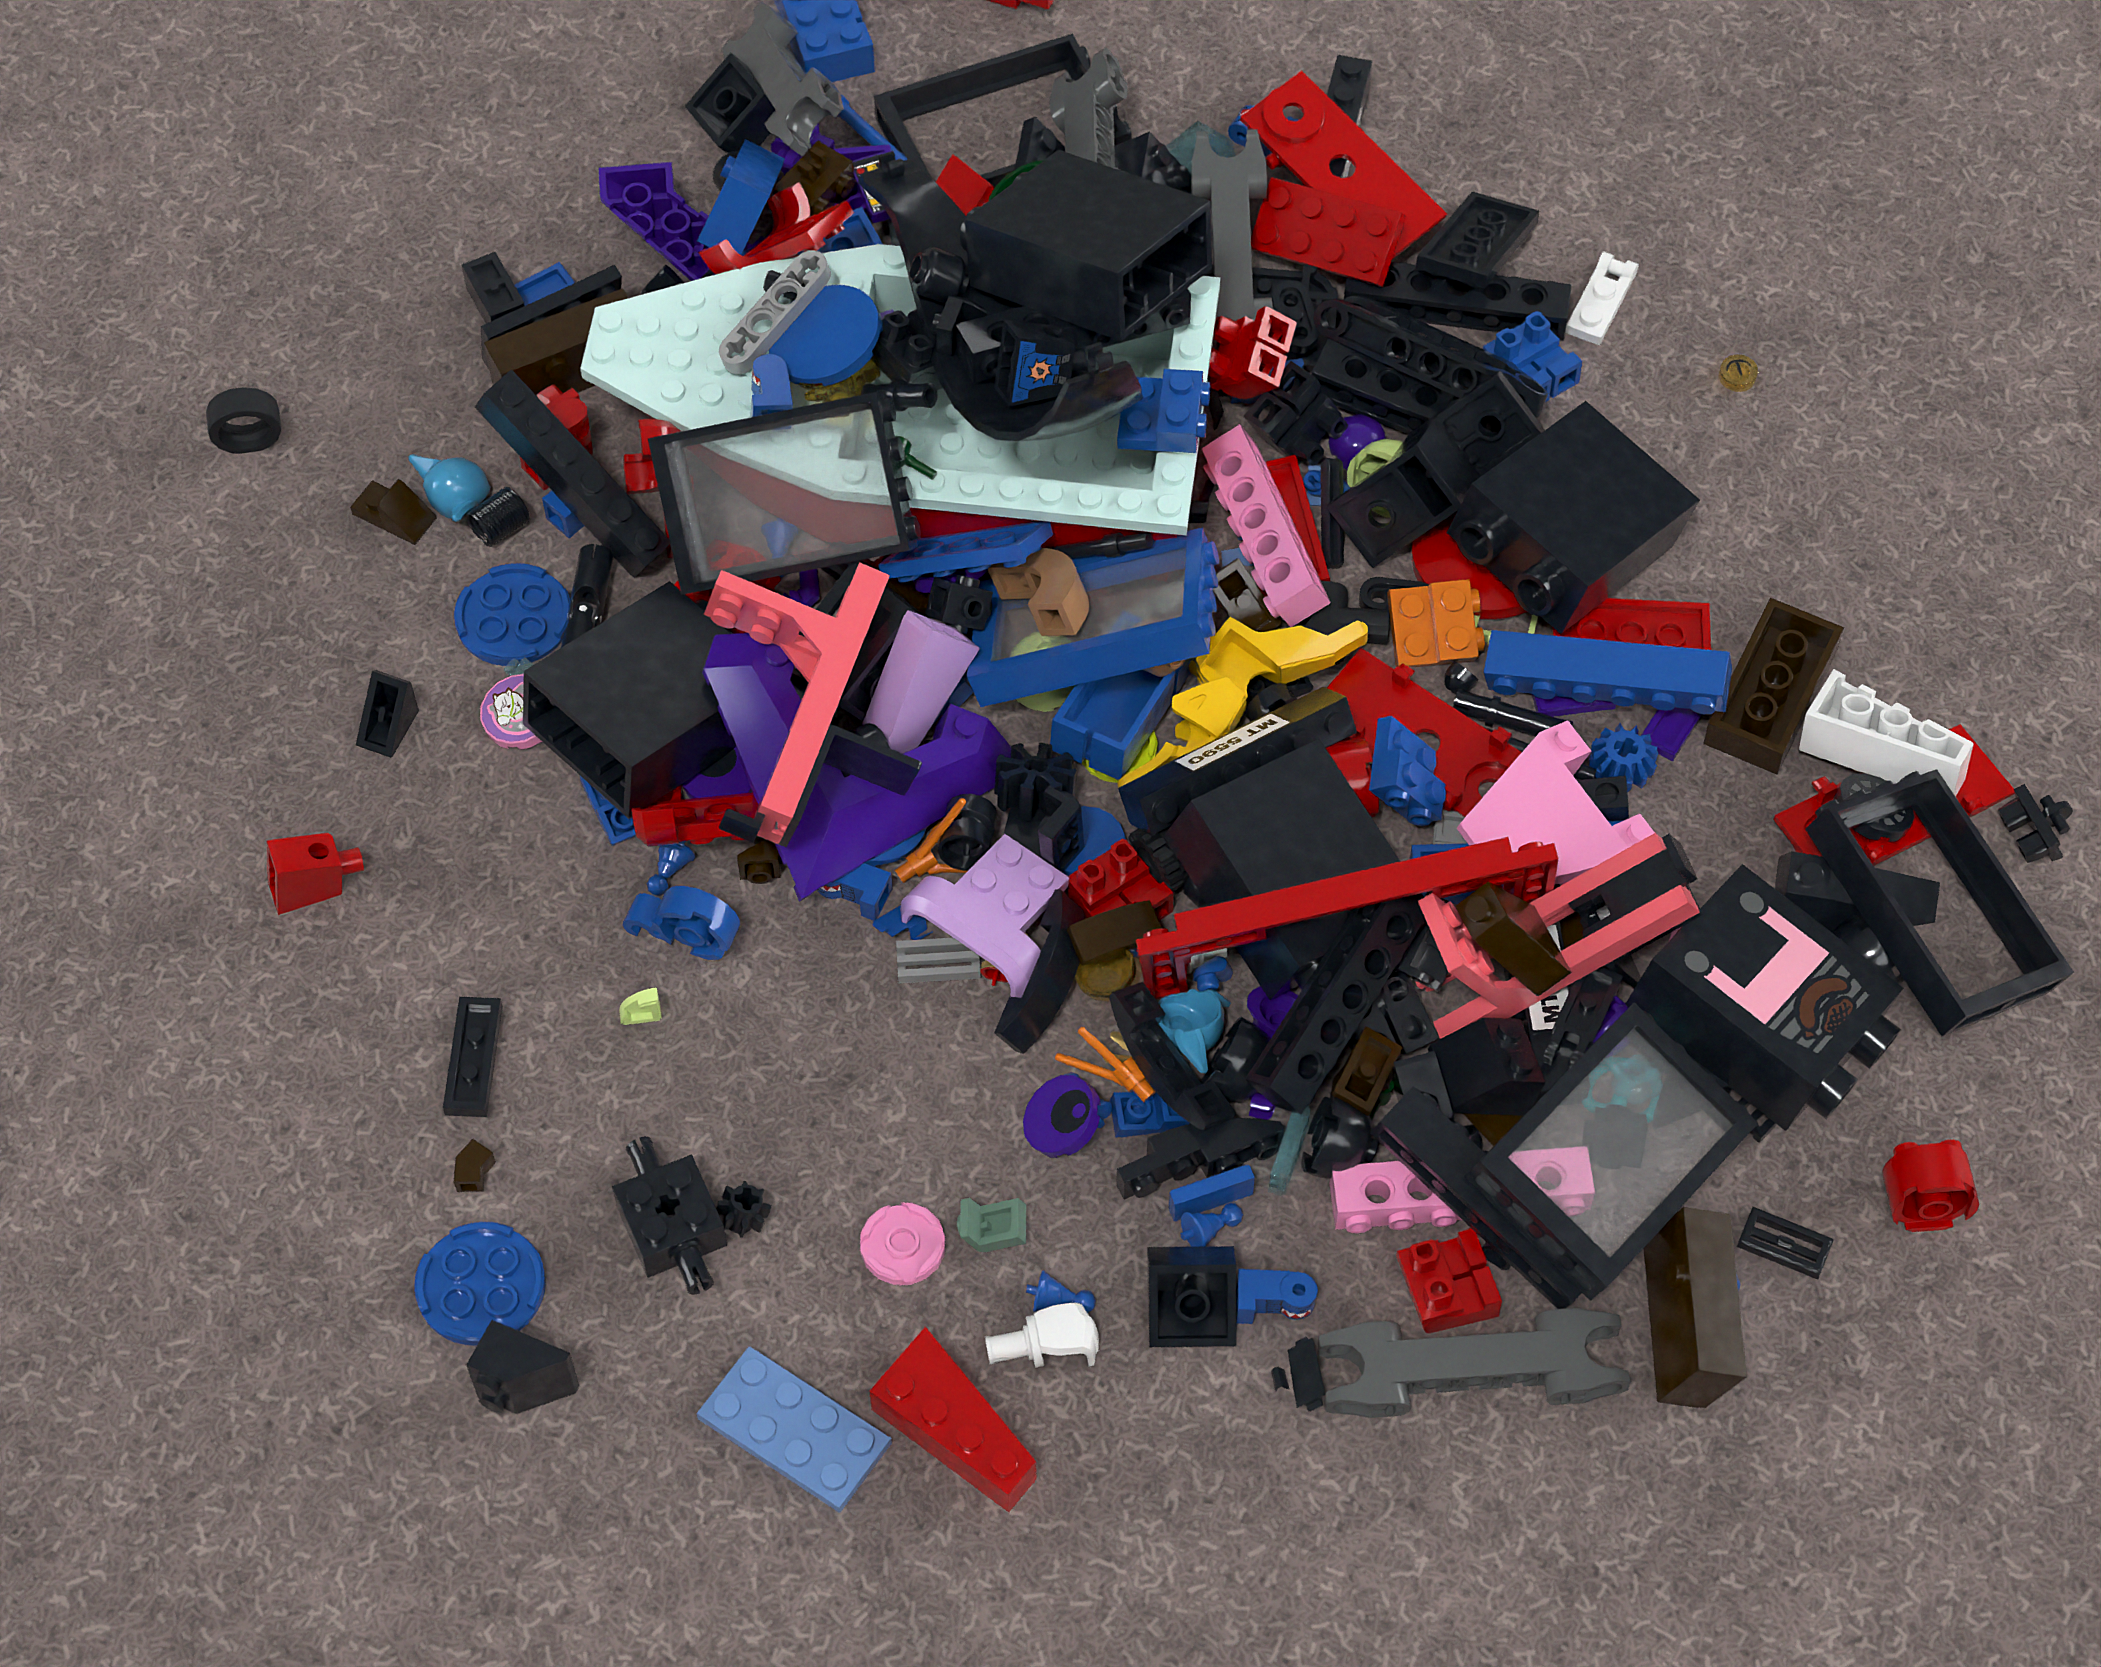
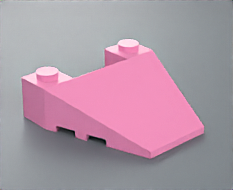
(1546, 804)

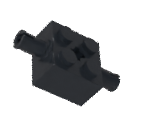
(666, 1191)

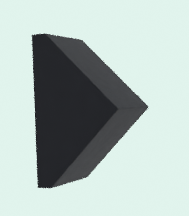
(386, 713)

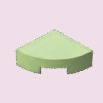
(641, 1007)

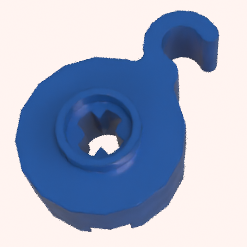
(688, 917)

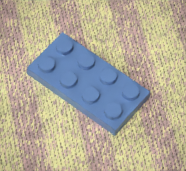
(794, 1429)

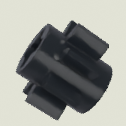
(743, 1209)

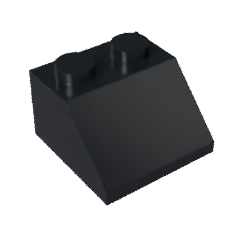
(732, 106)
(1489, 1068)
(1191, 1296)
(519, 1371)

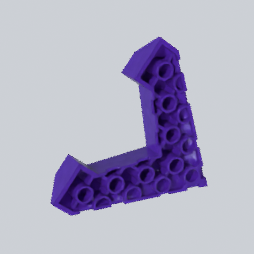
(650, 206)
(845, 816)

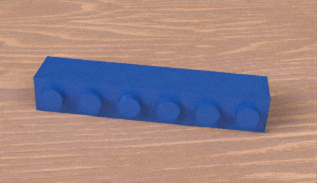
(1608, 671)

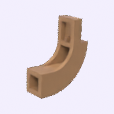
(1054, 587)

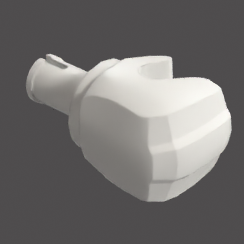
(1052, 1331)

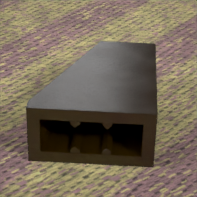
(1514, 936)

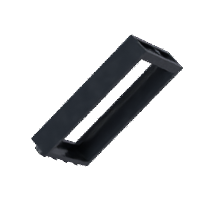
(979, 80)
(1980, 873)

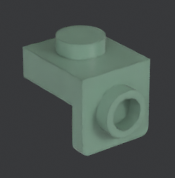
(992, 1225)

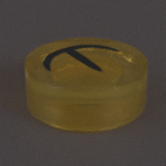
(1738, 373)

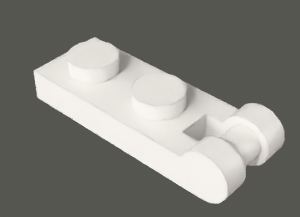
(1601, 299)

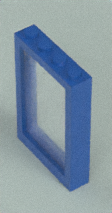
(1141, 615)

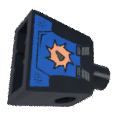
(1035, 361)

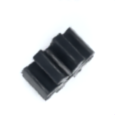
(1025, 778)

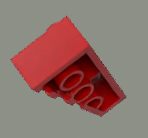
(950, 1419)

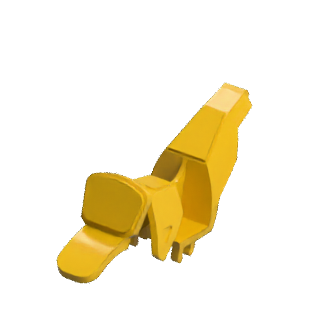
(1224, 674)

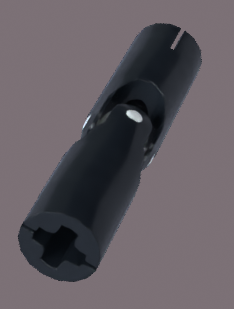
(588, 588)

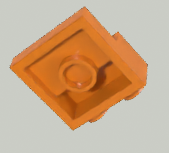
(1435, 624)

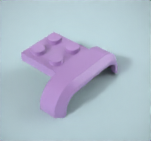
(992, 907)

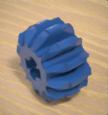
(1624, 755)

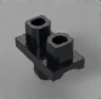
(2042, 839)

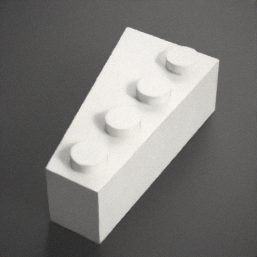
(1878, 738)

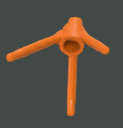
(922, 859)
(1126, 1072)

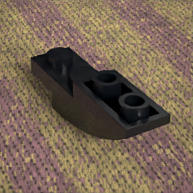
(1184, 1148)

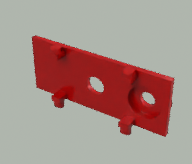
(1330, 134)
(1466, 750)
(1981, 790)

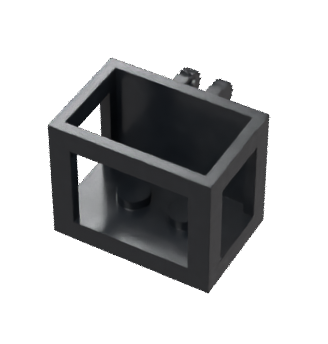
(876, 644)

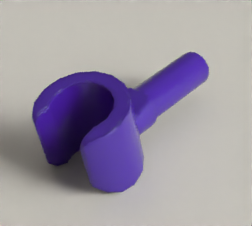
(1261, 1107)

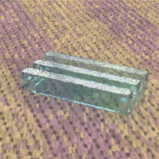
(1288, 1152)

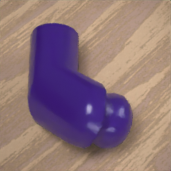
(809, 588)

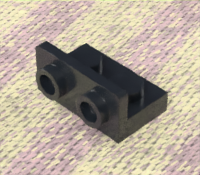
(1061, 829)

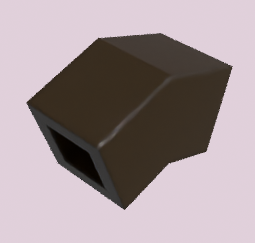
(472, 1166)

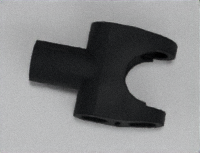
(1338, 615)

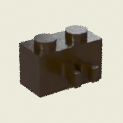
(822, 175)

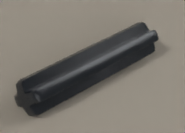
(1331, 532)

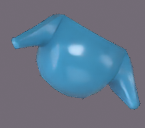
(452, 484)
(1194, 1022)

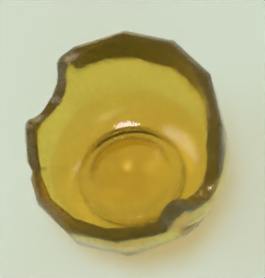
(1114, 974)

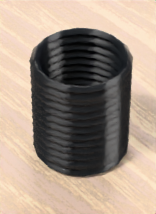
(498, 516)

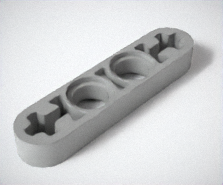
(769, 309)

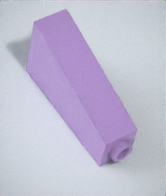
(918, 679)

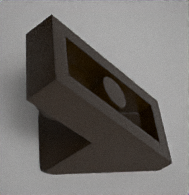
(394, 510)
(1242, 598)
(1365, 1070)

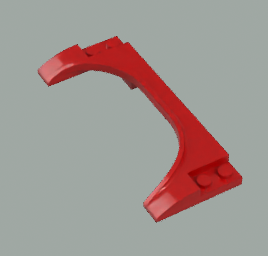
(1166, 954)

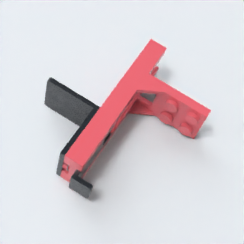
(826, 662)
(1621, 909)

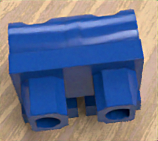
(1538, 354)

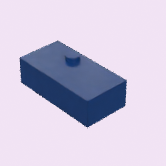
(742, 196)

